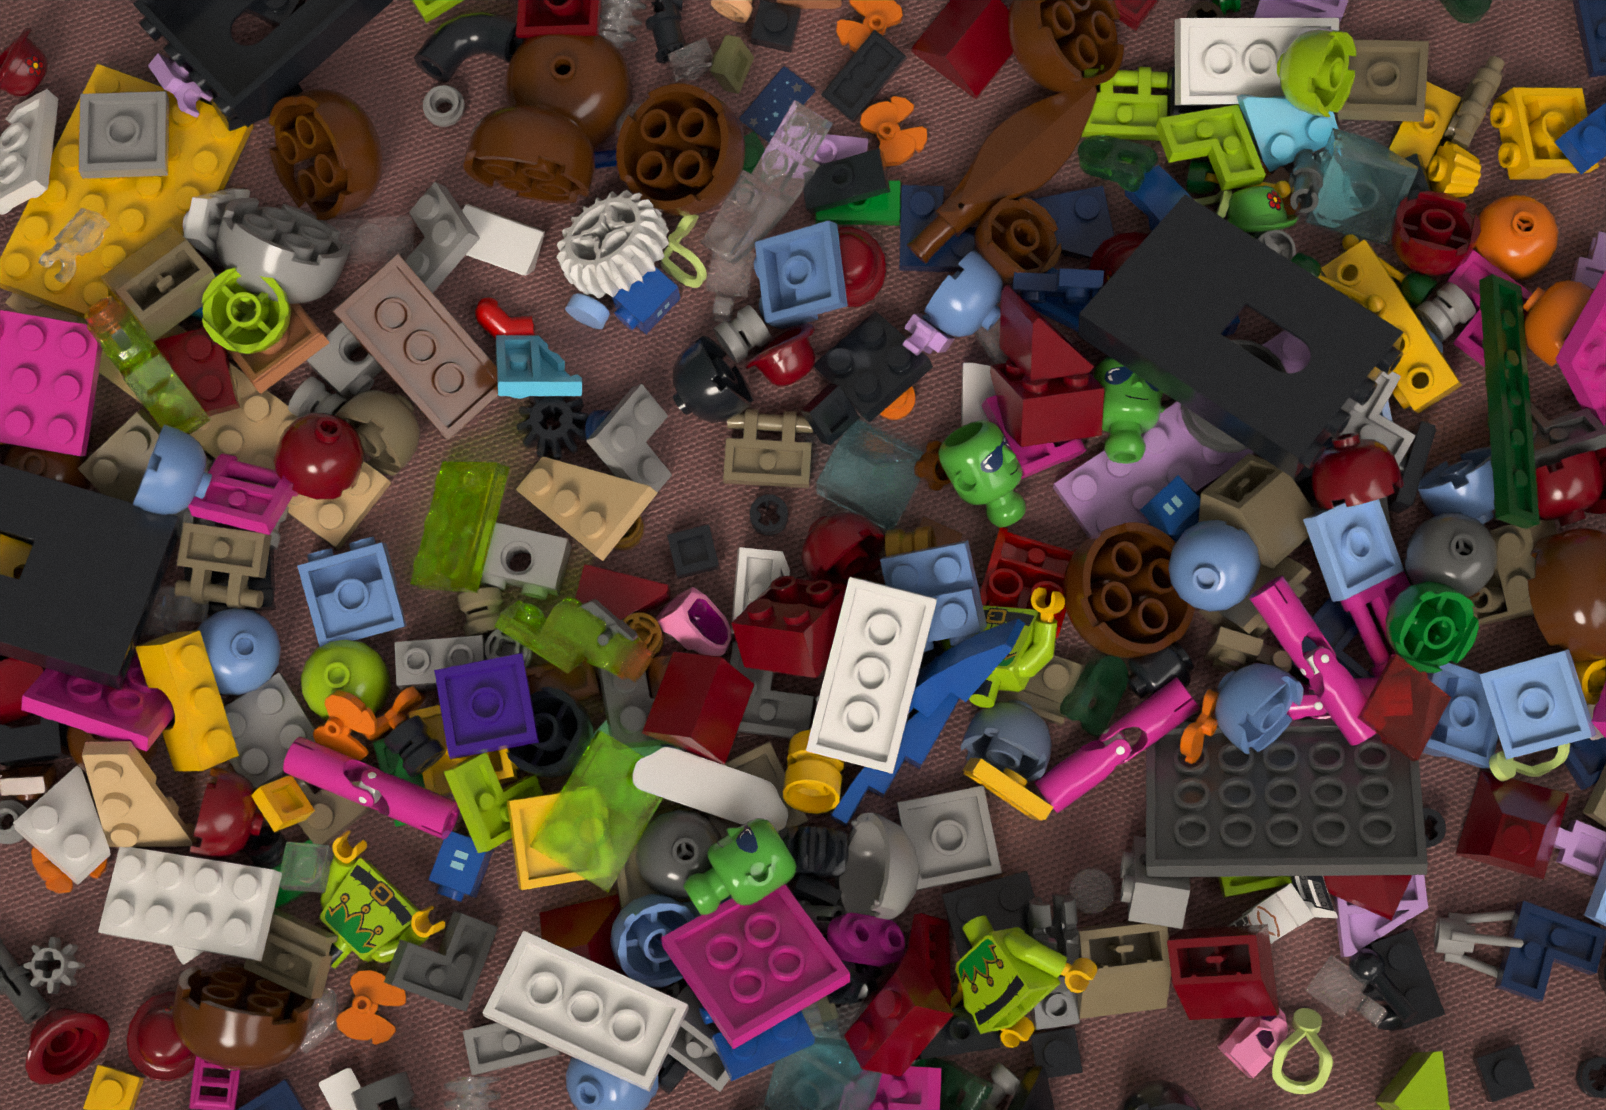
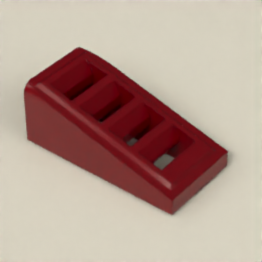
(934, 952)

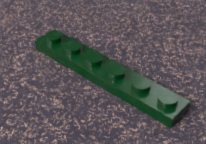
(1508, 402)

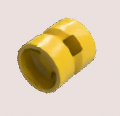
(811, 779)

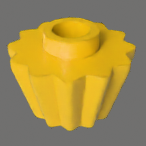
(1454, 171)

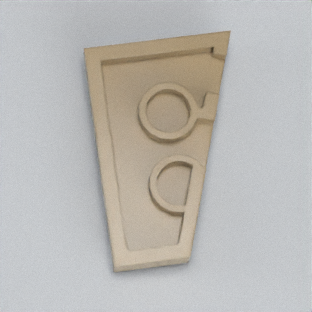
(586, 502)
(129, 801)

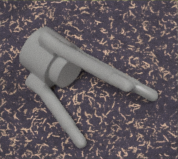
(1455, 937)

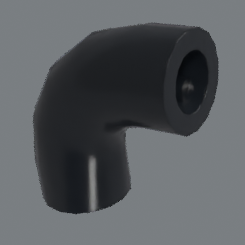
(465, 37)

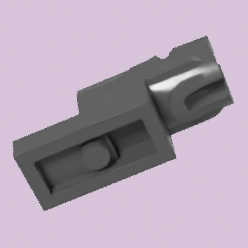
(1062, 936)

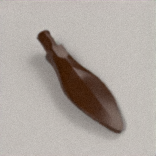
(1011, 163)

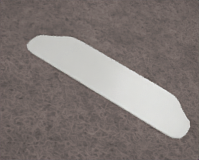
(709, 787)

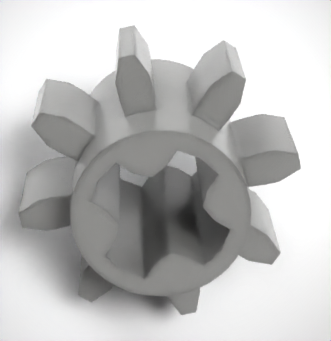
(40, 961)

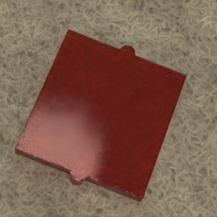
(1404, 707)

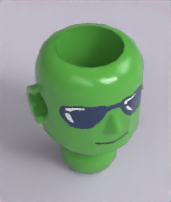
(1129, 410)
(984, 470)
(745, 865)

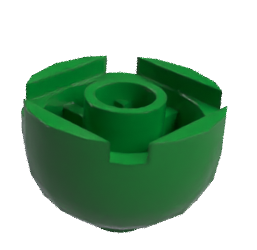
(1431, 625)

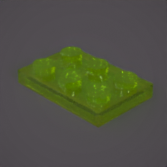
(459, 526)
(598, 814)

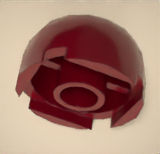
(1434, 233)
(319, 456)
(1355, 472)
(1569, 488)
(842, 547)
(226, 815)

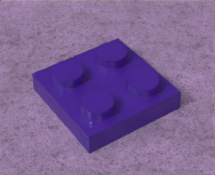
(486, 706)

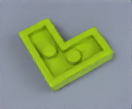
(1215, 134)
(484, 801)

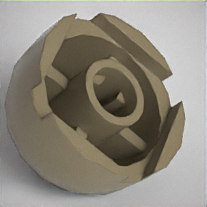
(385, 428)

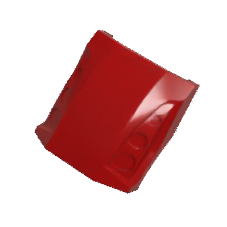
(1019, 568)

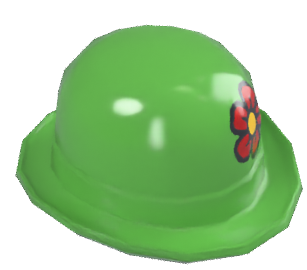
(1258, 210)

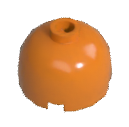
(1517, 236)
(1553, 317)

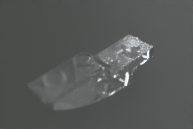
(772, 188)

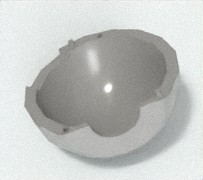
(880, 868)

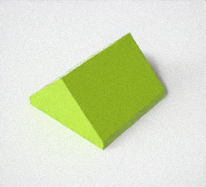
(1418, 1085)

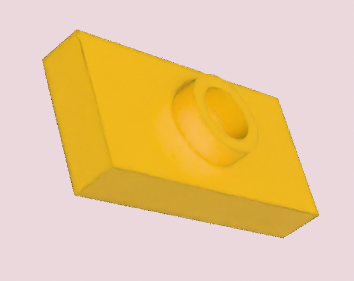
(1425, 136)
(1009, 787)

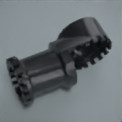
(666, 28)

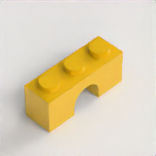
(184, 673)

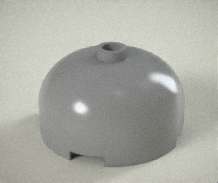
(280, 246)

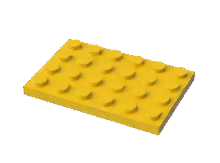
(136, 207)

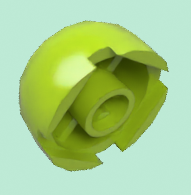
(1317, 72)
(242, 319)
(347, 668)

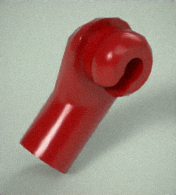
(497, 322)

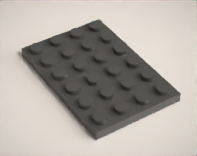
(1284, 811)

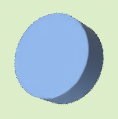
(587, 310)

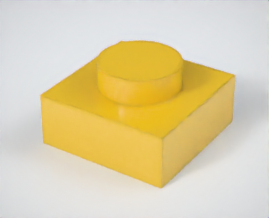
(282, 803)
(113, 1090)

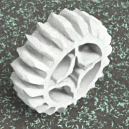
(612, 244)

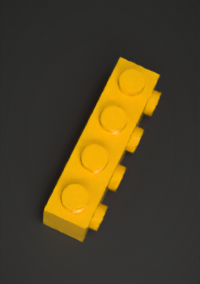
(1422, 369)

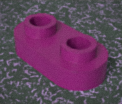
(866, 939)

